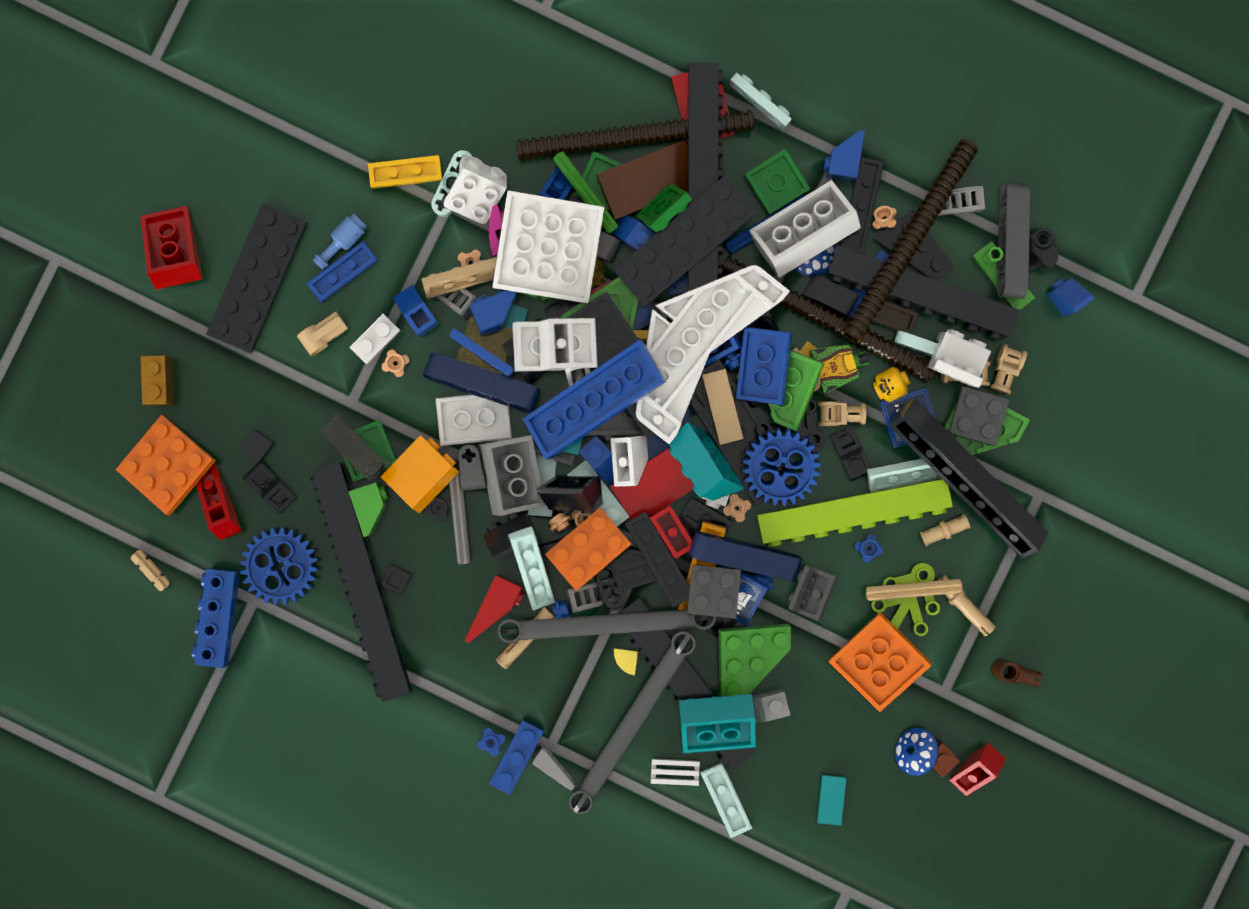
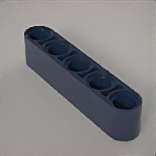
(481, 382)
(745, 556)

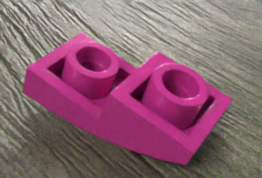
(495, 227)

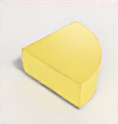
(626, 659)

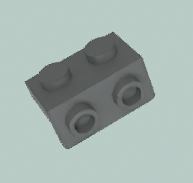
(812, 592)

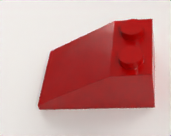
(170, 248)

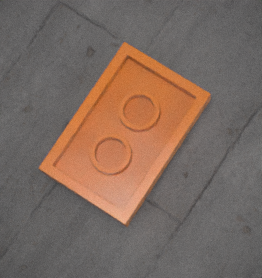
(588, 549)

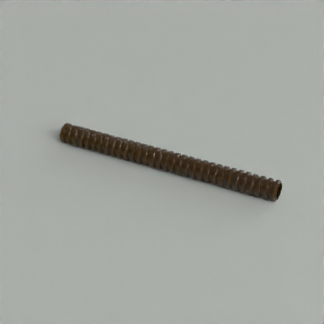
(624, 136)
(910, 241)
(837, 323)

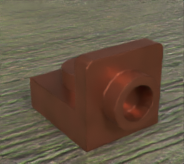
(946, 759)

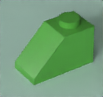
(369, 506)

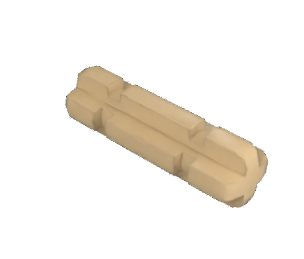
(150, 570)

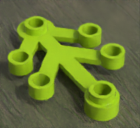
(910, 603)

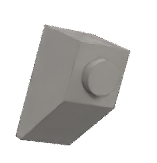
(770, 706)

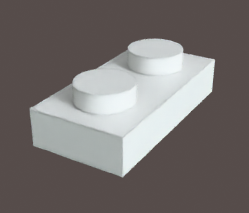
(375, 339)

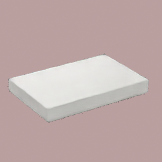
(471, 420)

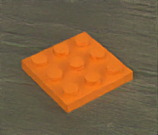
(165, 465)
(880, 662)

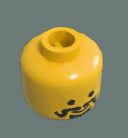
(891, 384)

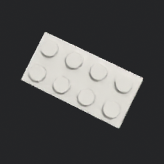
(805, 228)

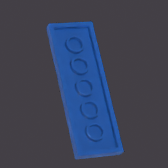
(594, 399)

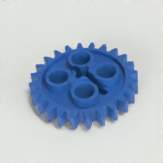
(776, 487)
(260, 575)

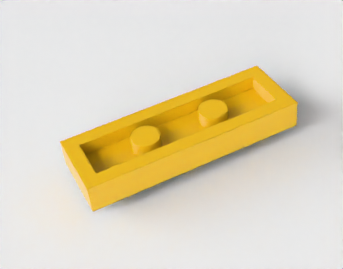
(405, 171)

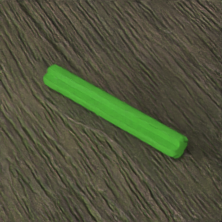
(583, 189)

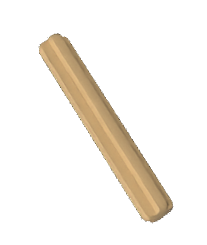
(914, 589)

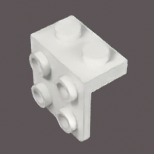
(476, 189)

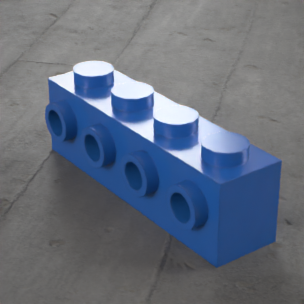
(216, 617)

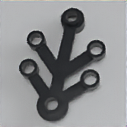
(810, 431)

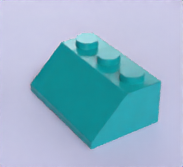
(704, 463)
(717, 723)

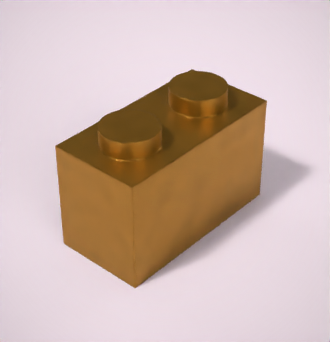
(157, 380)

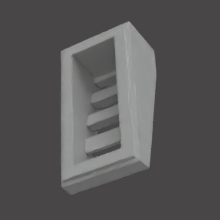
(967, 191)
(462, 307)
(589, 587)
(550, 765)

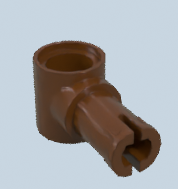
(1016, 673)

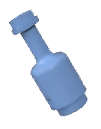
(344, 237)

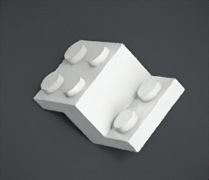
(554, 344)
(959, 357)

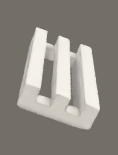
(675, 781)

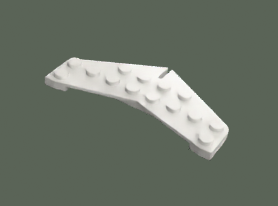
(699, 325)

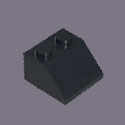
(572, 493)
(498, 538)

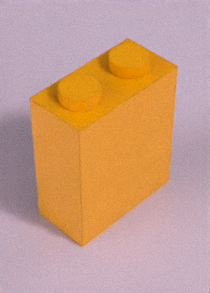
(420, 473)

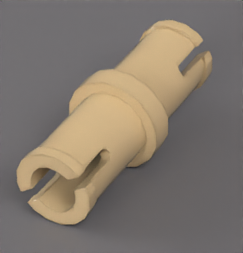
(945, 530)

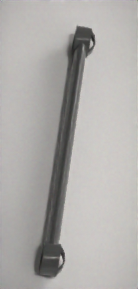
(603, 624)
(632, 722)

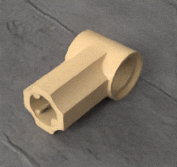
(316, 337)

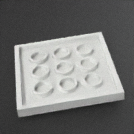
(548, 247)

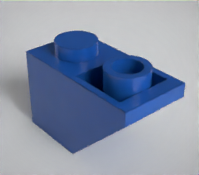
(416, 311)
(492, 312)

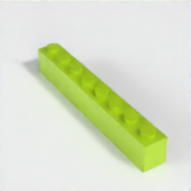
(854, 511)

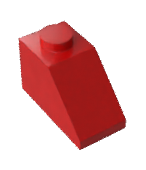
(978, 769)

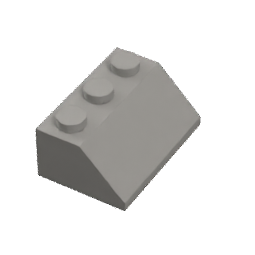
(511, 475)

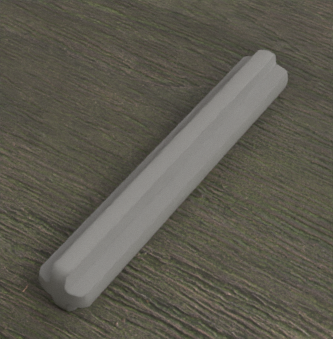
(459, 521)

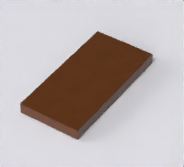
(642, 179)

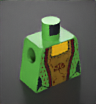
(839, 365)

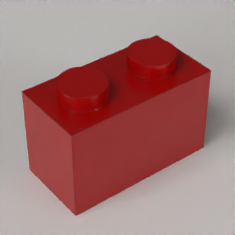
(672, 531)

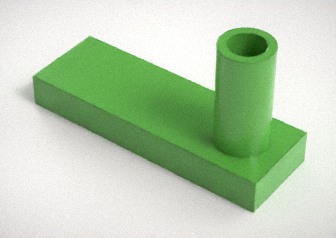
(987, 260)

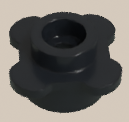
(441, 514)

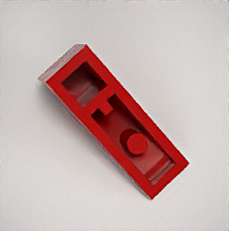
(217, 505)
(498, 601)

